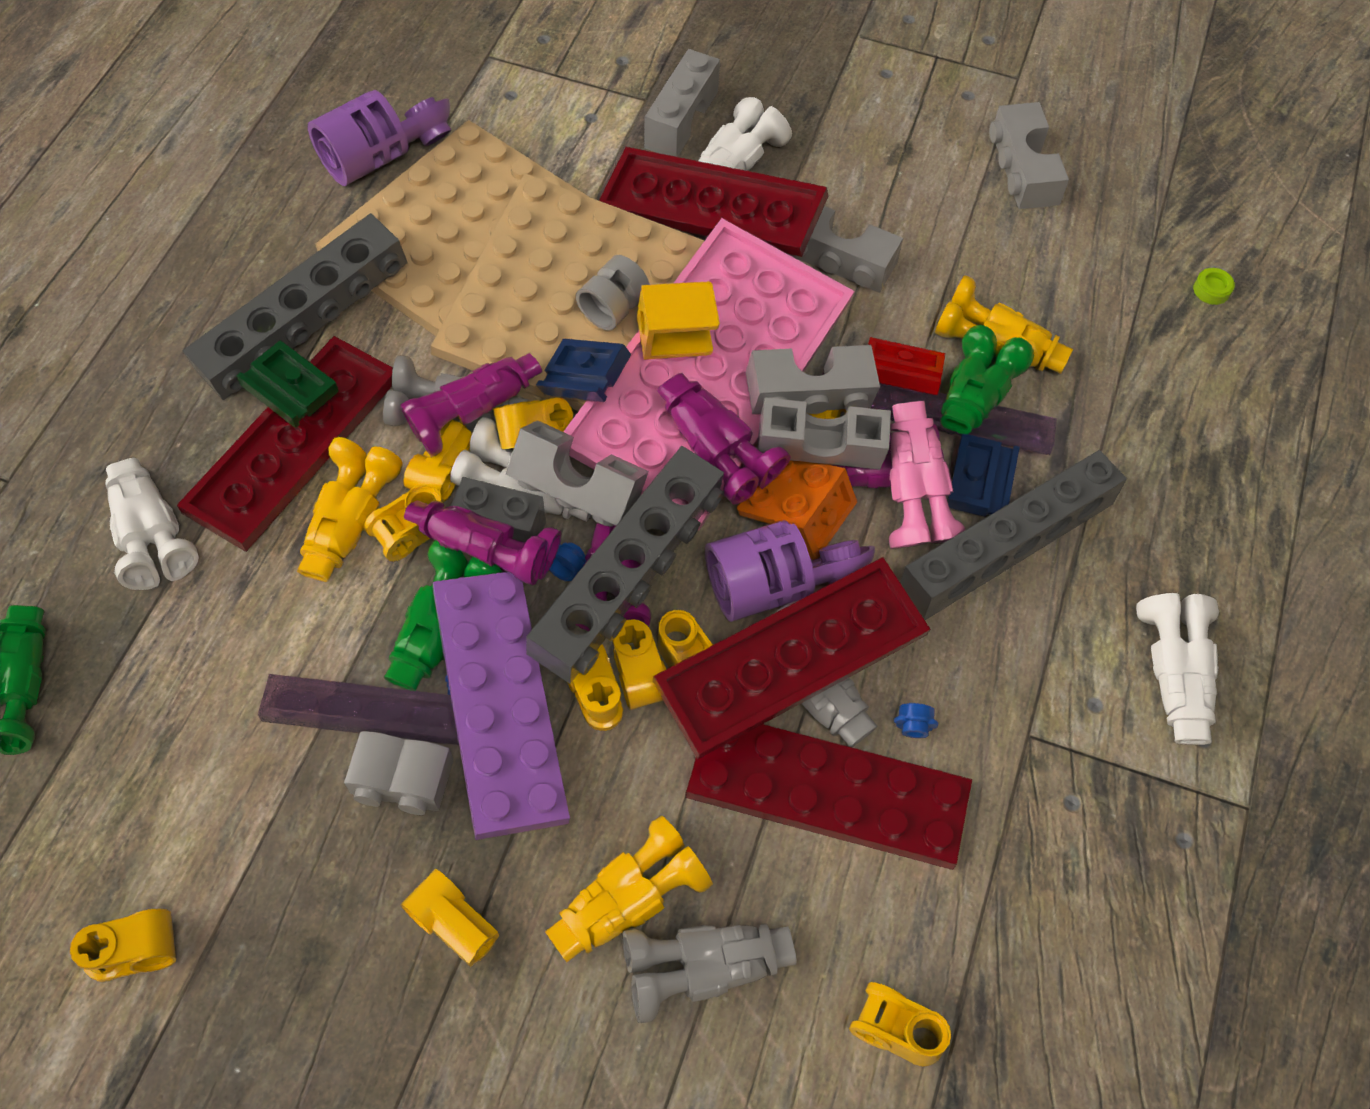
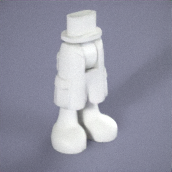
(740, 150)
(487, 448)
(143, 518)
(1184, 668)

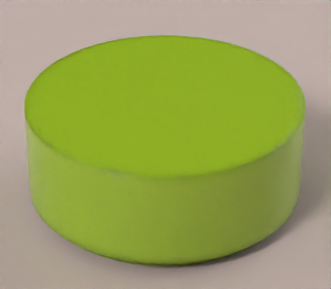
(1214, 286)

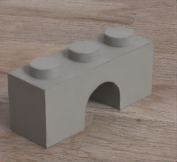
(688, 89)
(1019, 137)
(862, 260)
(847, 380)
(851, 440)
(544, 465)

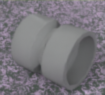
(612, 292)

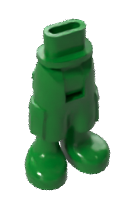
(976, 387)
(419, 640)
(20, 674)

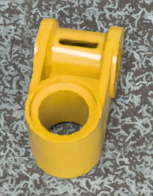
(512, 417)
(396, 528)
(677, 651)
(637, 665)
(595, 687)
(133, 945)
(897, 1025)

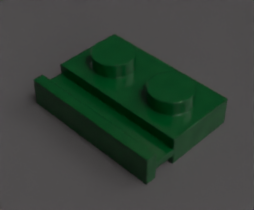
(288, 383)

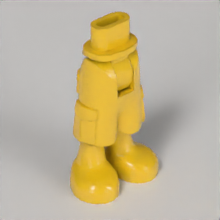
(1005, 323)
(344, 507)
(623, 896)

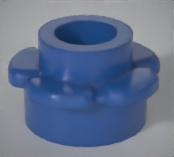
(568, 561)
(916, 720)

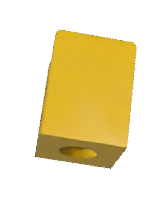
(677, 319)

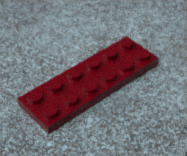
(698, 194)
(277, 460)
(790, 657)
(837, 793)

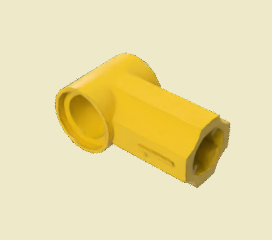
(437, 470)
(441, 909)

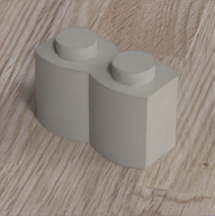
(398, 772)

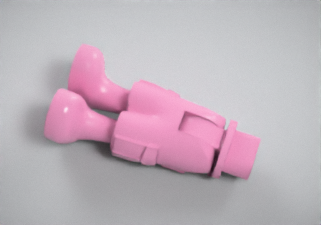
(918, 474)

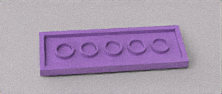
(499, 706)

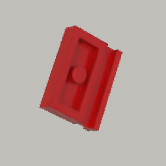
(908, 366)

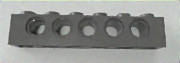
(298, 303)
(1011, 534)
(567, 653)

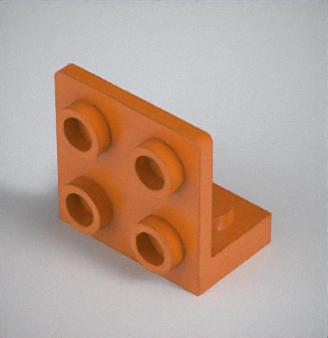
(810, 496)

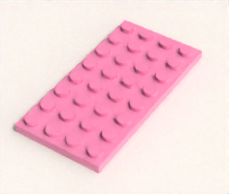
(761, 305)

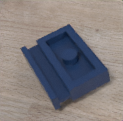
(584, 369)
(982, 475)

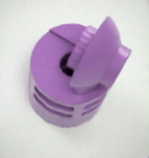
(369, 133)
(774, 568)

